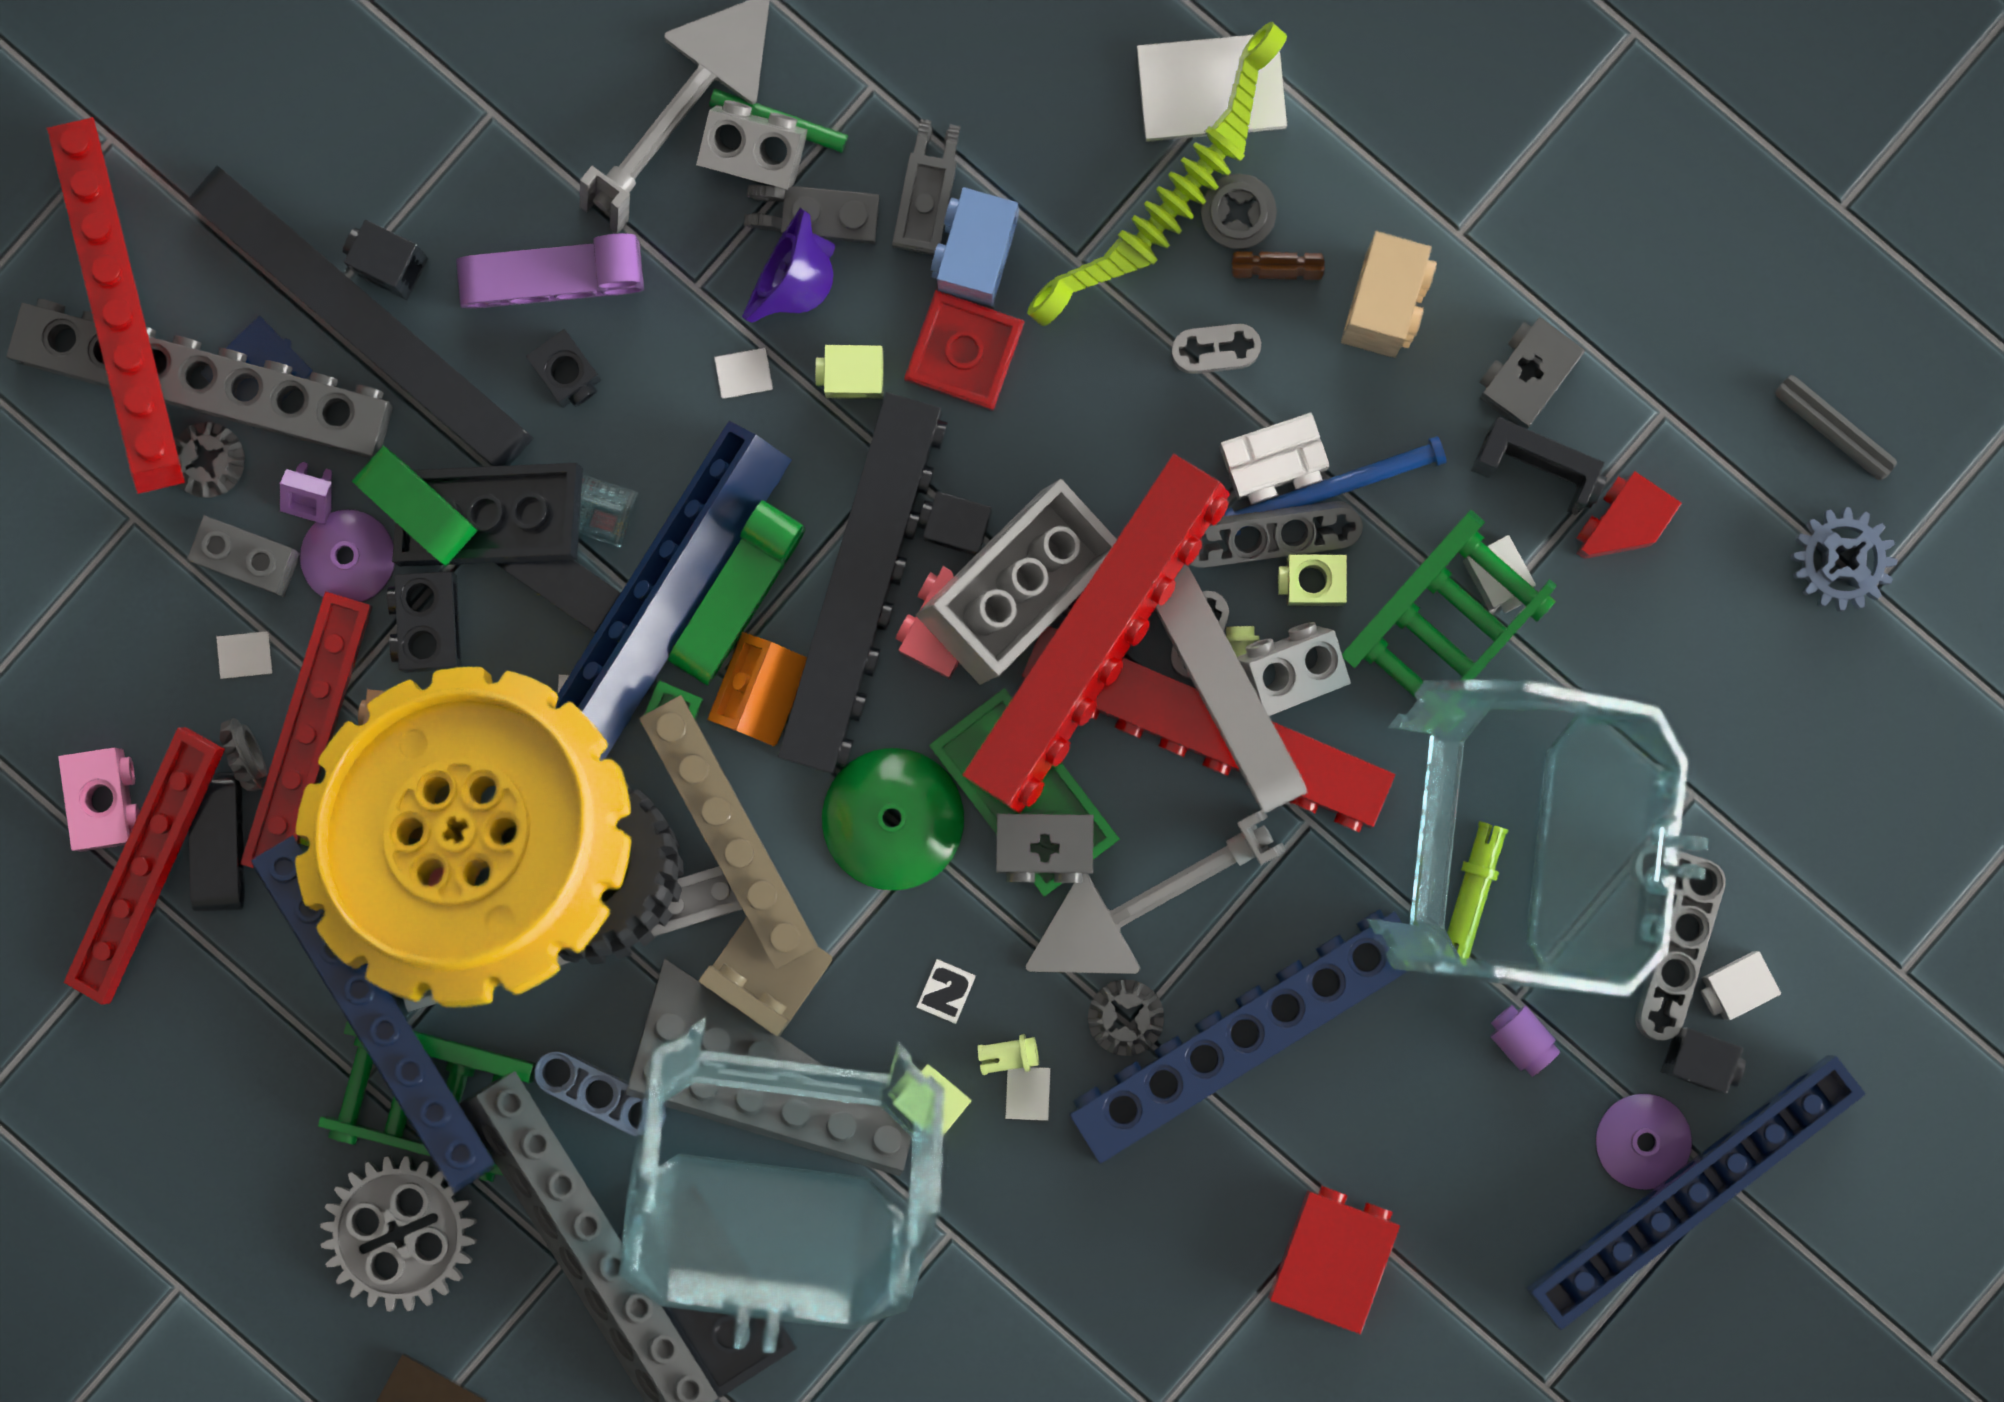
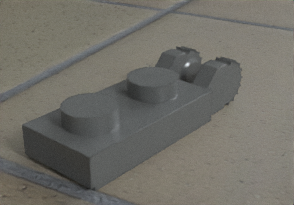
(926, 193)
(832, 212)

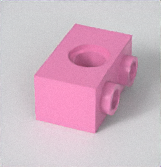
(80, 778)

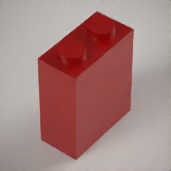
(1335, 1259)

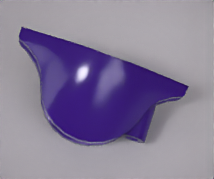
(796, 273)

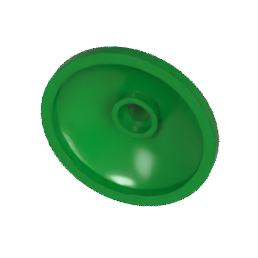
(900, 854)

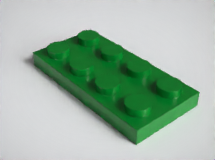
(1060, 791)

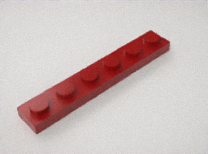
(309, 720)
(144, 865)

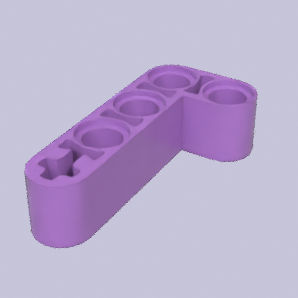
(551, 274)

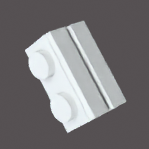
(1275, 458)

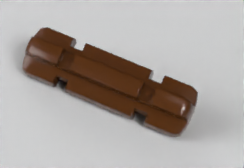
(1278, 265)

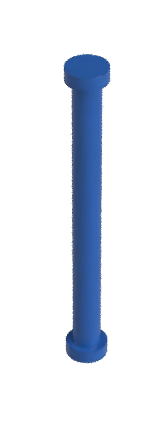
(1353, 479)

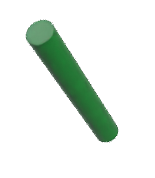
(815, 134)

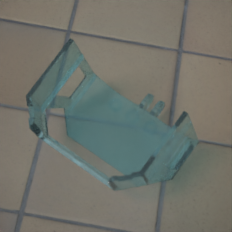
(1600, 848)
(774, 1235)

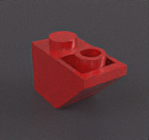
(1632, 520)

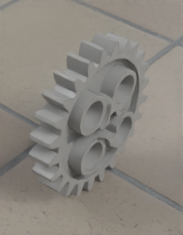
(415, 1272)

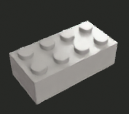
(1018, 582)

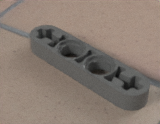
(1270, 541)

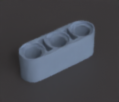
(577, 1087)

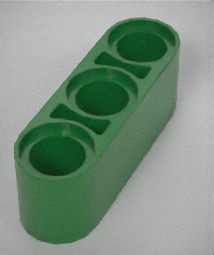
(414, 505)

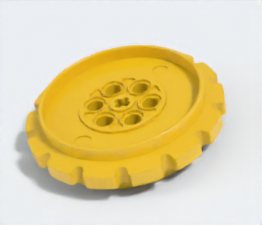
(540, 884)

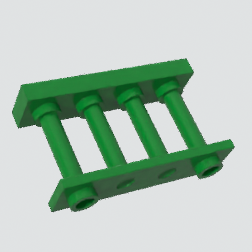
(1435, 577)
(461, 1063)

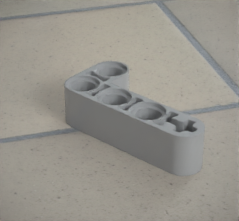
(1688, 953)

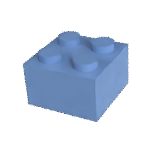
(976, 247)

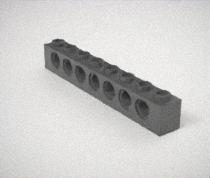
(361, 435)
(583, 1242)

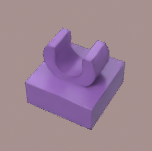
(305, 494)

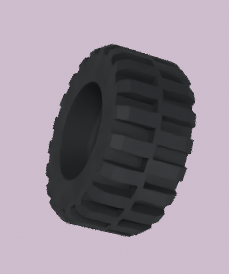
(647, 889)

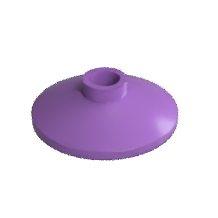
(371, 562)
(1619, 1134)

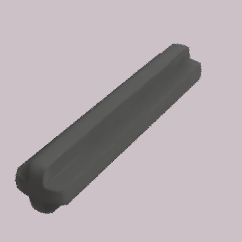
(1835, 427)

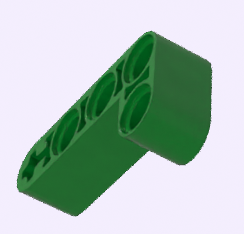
(737, 592)

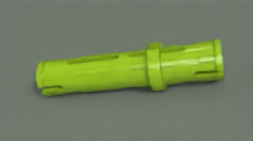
(1475, 887)

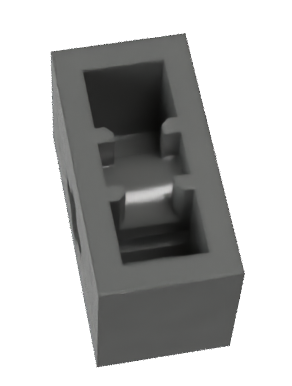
(1555, 358)
(243, 556)
(1070, 832)

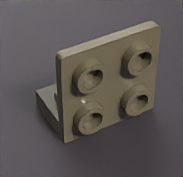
(753, 985)

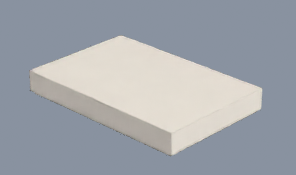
(1190, 86)

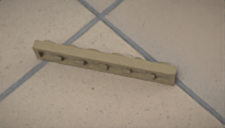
(728, 832)

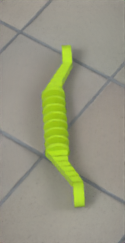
(1227, 139)

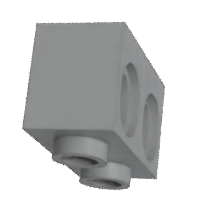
(750, 158)
(1293, 680)

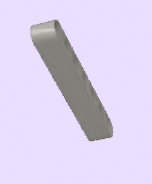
(1229, 695)

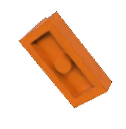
(758, 689)

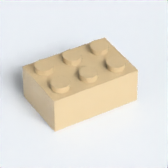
(1385, 297)

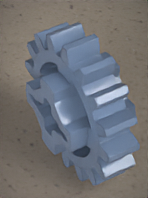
(1859, 575)

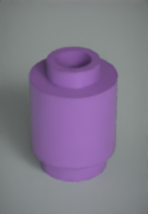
(1524, 1039)

